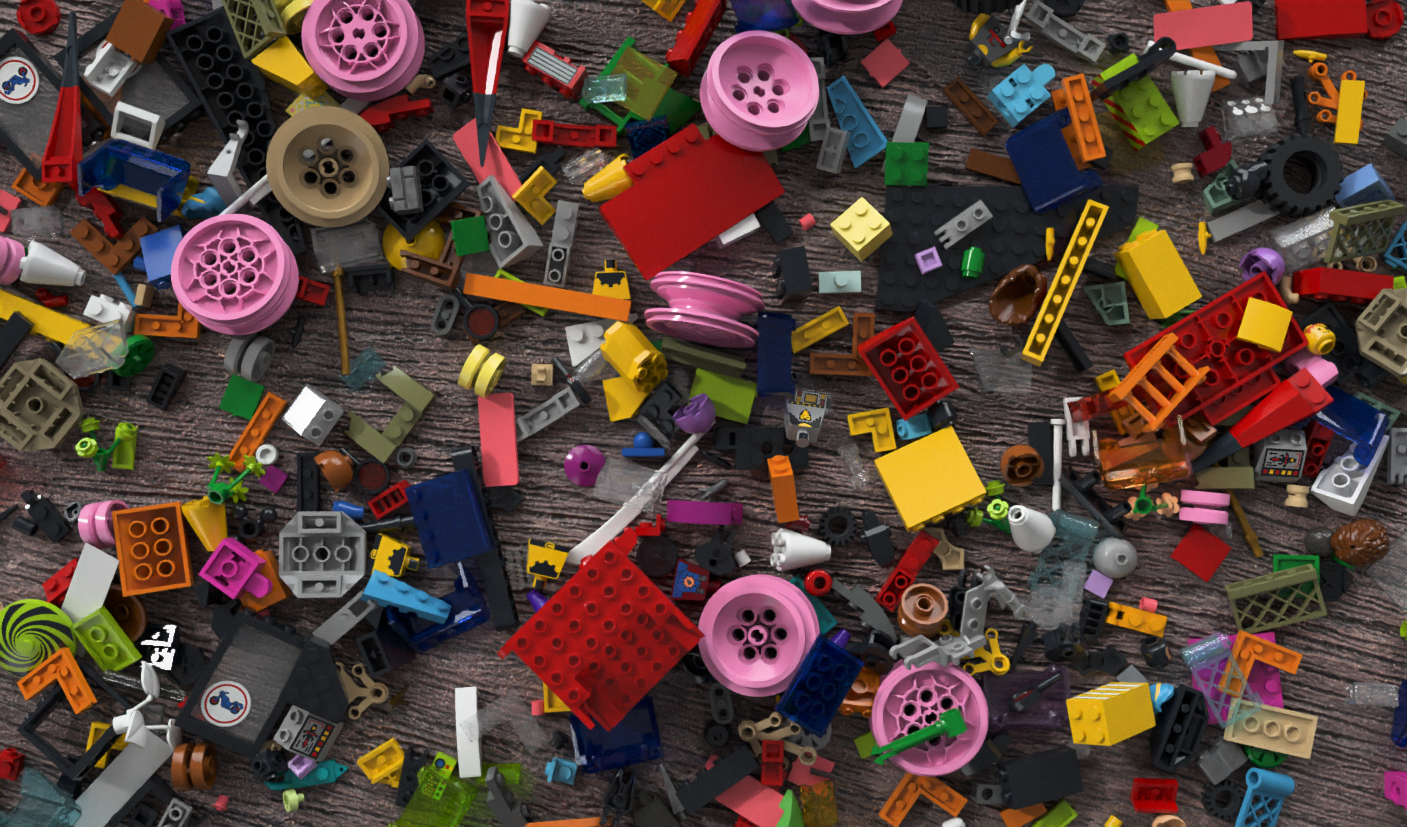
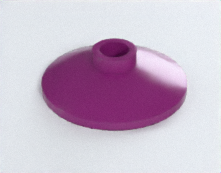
(573, 465)

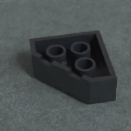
(316, 682)

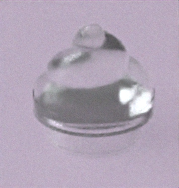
(1222, 531)

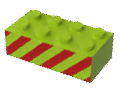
(1138, 108)

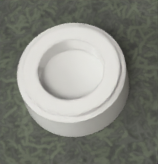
(267, 454)

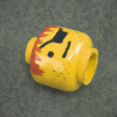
(1320, 339)

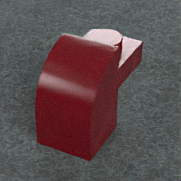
(1216, 153)

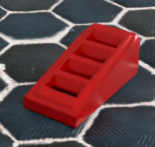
(399, 490)

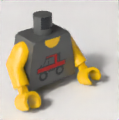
(988, 44)

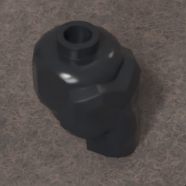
(1246, 180)

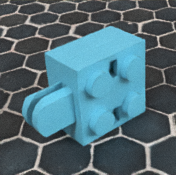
(1020, 91)

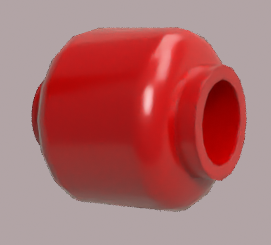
(824, 582)

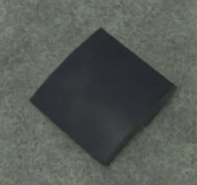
(159, 646)

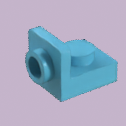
(913, 427)
(561, 770)

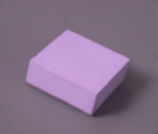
(928, 260)
(1098, 584)
(301, 766)

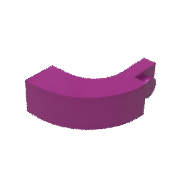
(704, 512)

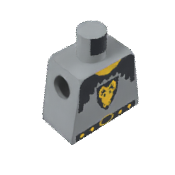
(803, 422)

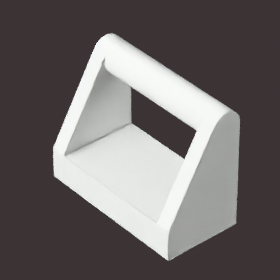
(124, 110)

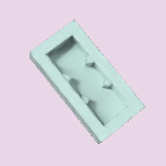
(839, 282)

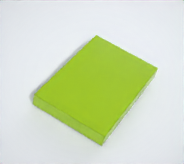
(729, 395)
(105, 640)

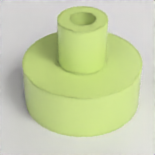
(291, 800)

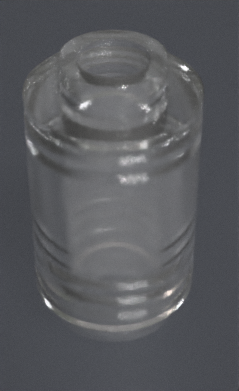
(591, 368)

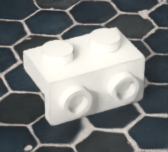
(109, 70)

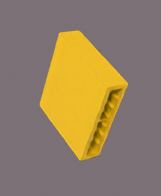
(930, 479)

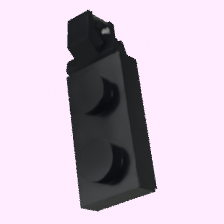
(549, 162)
(46, 516)

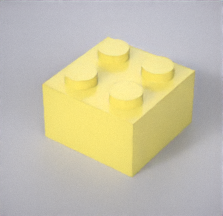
(861, 229)

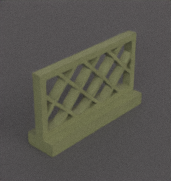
(267, 19)
(1362, 215)
(702, 357)
(1271, 582)

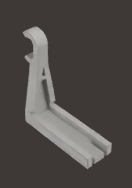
(1274, 65)
(222, 168)

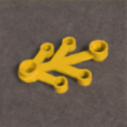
(990, 658)

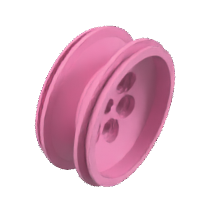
(766, 67)
(253, 304)
(704, 309)
(905, 688)

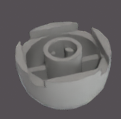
(1115, 557)

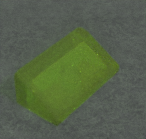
(511, 772)

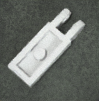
(1076, 431)

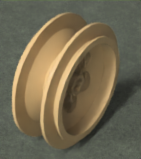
(310, 200)

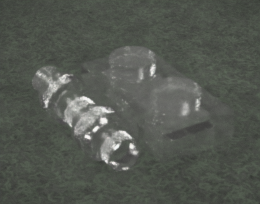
(590, 162)

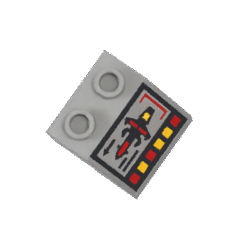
(312, 414)
(1280, 456)
(307, 734)

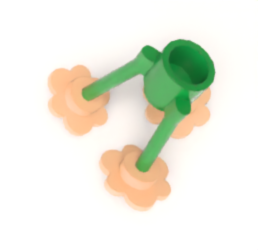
(1144, 504)

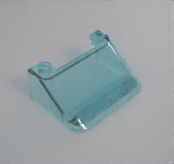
(41, 804)

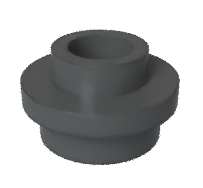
(400, 458)

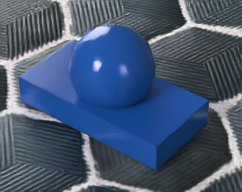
(643, 446)

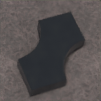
(1105, 660)

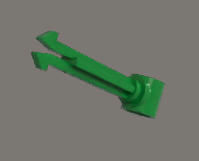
(950, 723)

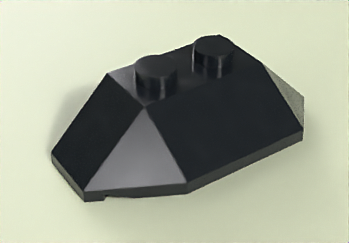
(1178, 729)

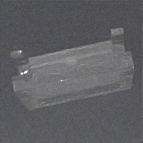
(1372, 695)

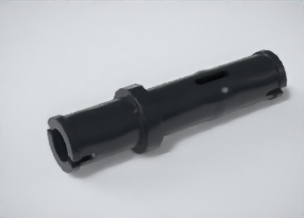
(1300, 105)
(399, 523)

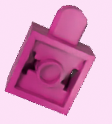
(236, 570)
(1396, 787)

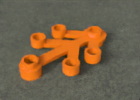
(1331, 103)

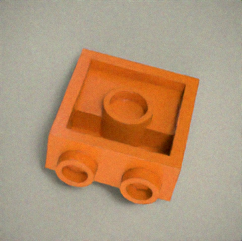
(858, 697)

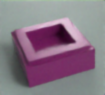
(274, 478)

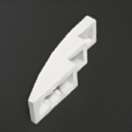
(468, 752)

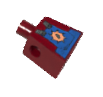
(692, 582)

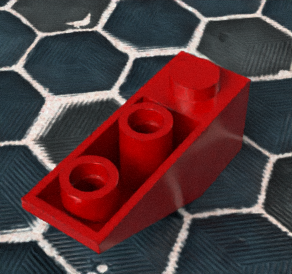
(1317, 441)

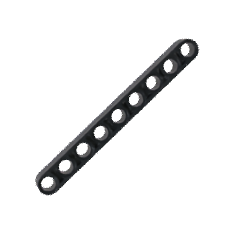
(492, 562)

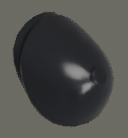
(695, 666)

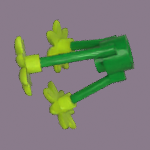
(221, 491)

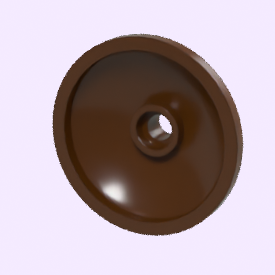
(127, 611)

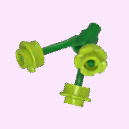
(89, 447)
(997, 509)

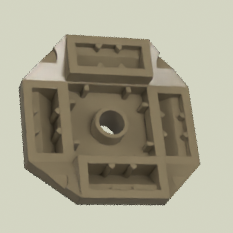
(1381, 329)
(20, 419)

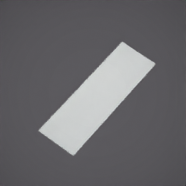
(89, 585)
(121, 781)

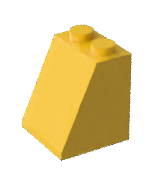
(289, 67)

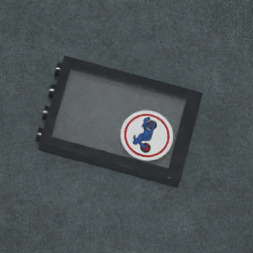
(148, 87)
(30, 100)
(241, 683)

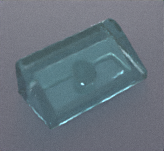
(605, 88)
(363, 368)

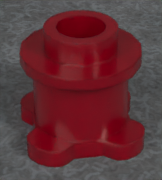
(799, 525)

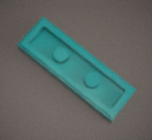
(825, 618)

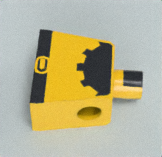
(612, 282)
(391, 556)
(545, 561)

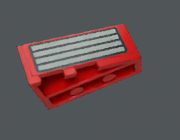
(555, 70)

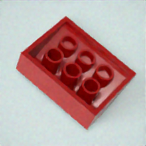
(695, 35)
(907, 367)

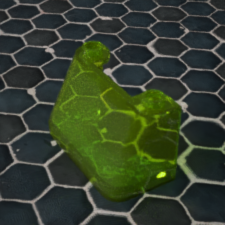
(438, 800)

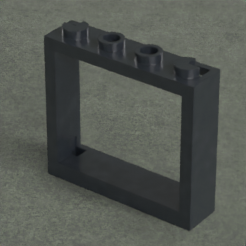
(99, 748)

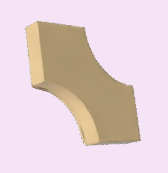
(949, 555)

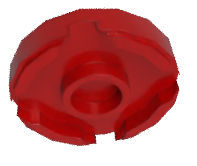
(39, 16)
(1383, 19)

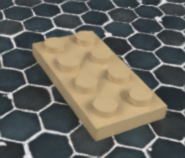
(1273, 729)

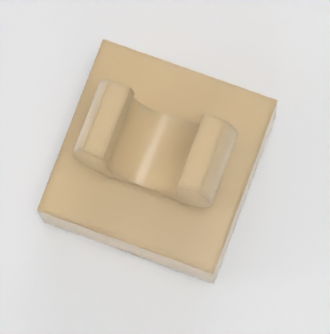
(542, 374)

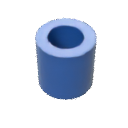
(139, 264)

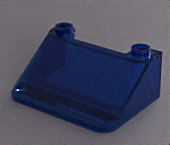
(1047, 164)
(1354, 421)

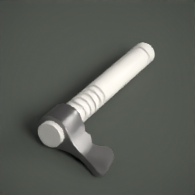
(1011, 35)

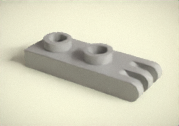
(964, 223)
(1397, 456)

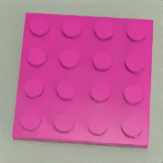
(1262, 679)

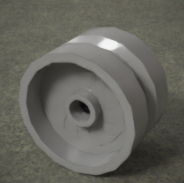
(249, 356)

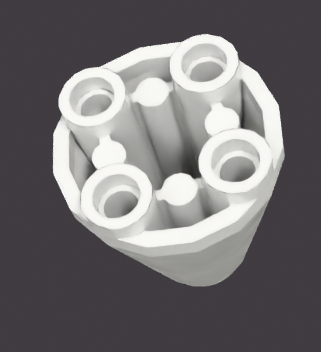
(525, 25)
(1191, 94)
(49, 267)
(1030, 528)
(797, 550)

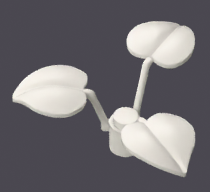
(133, 721)

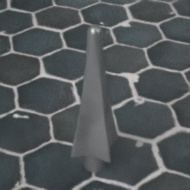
(671, 789)

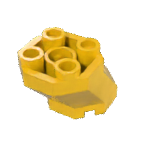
(634, 356)

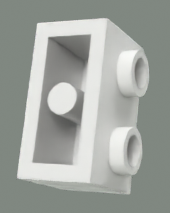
(105, 310)

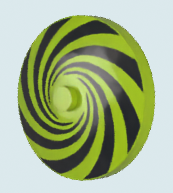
(33, 633)

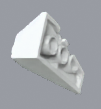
(1342, 485)

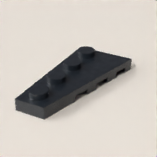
(452, 58)

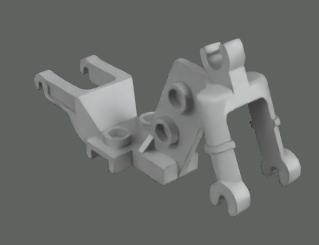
(951, 649)

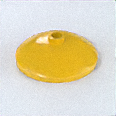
(427, 243)

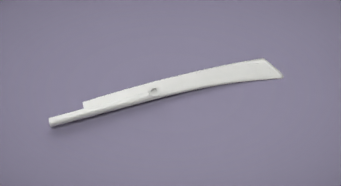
(263, 187)
(626, 515)

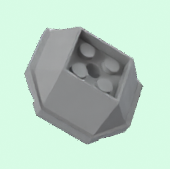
(300, 556)

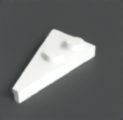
(587, 337)

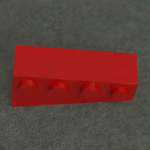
(1340, 285)

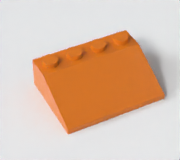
(152, 548)

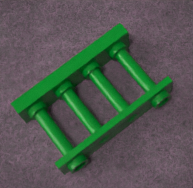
(602, 108)

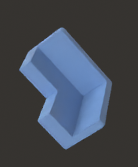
(1363, 187)

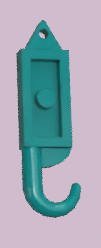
(325, 772)

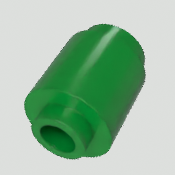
(973, 263)

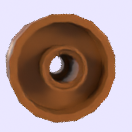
(922, 610)
(194, 766)

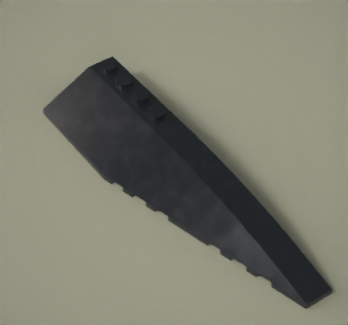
(234, 92)

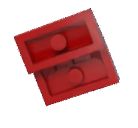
(1200, 552)

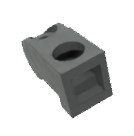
(986, 792)

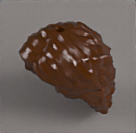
(1018, 295)
(1369, 541)

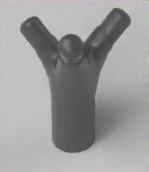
(713, 490)

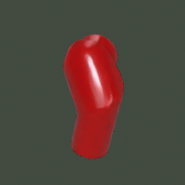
(49, 299)

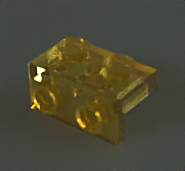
(819, 804)

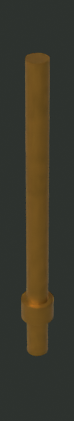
(341, 320)
(1249, 535)

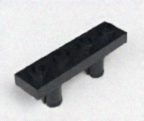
(1085, 495)

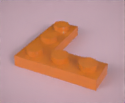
(179, 326)
(1250, 647)
(59, 667)
(909, 790)

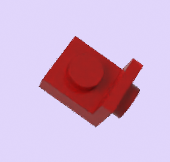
(647, 529)
(11, 763)

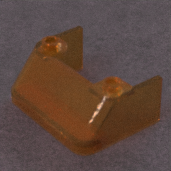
(1144, 461)

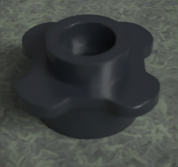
(1122, 38)

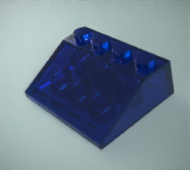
(448, 518)
(819, 686)

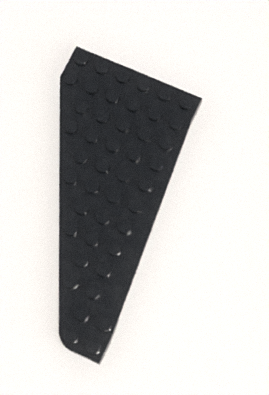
(1008, 239)

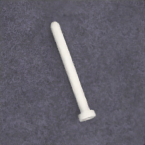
(1198, 63)
(1057, 462)

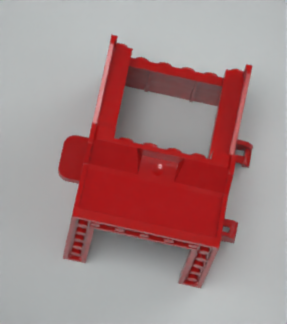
(605, 636)

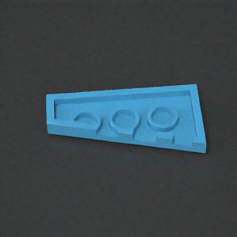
(865, 137)
(407, 598)

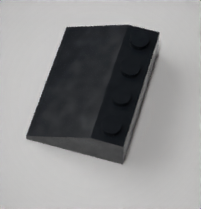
(439, 188)

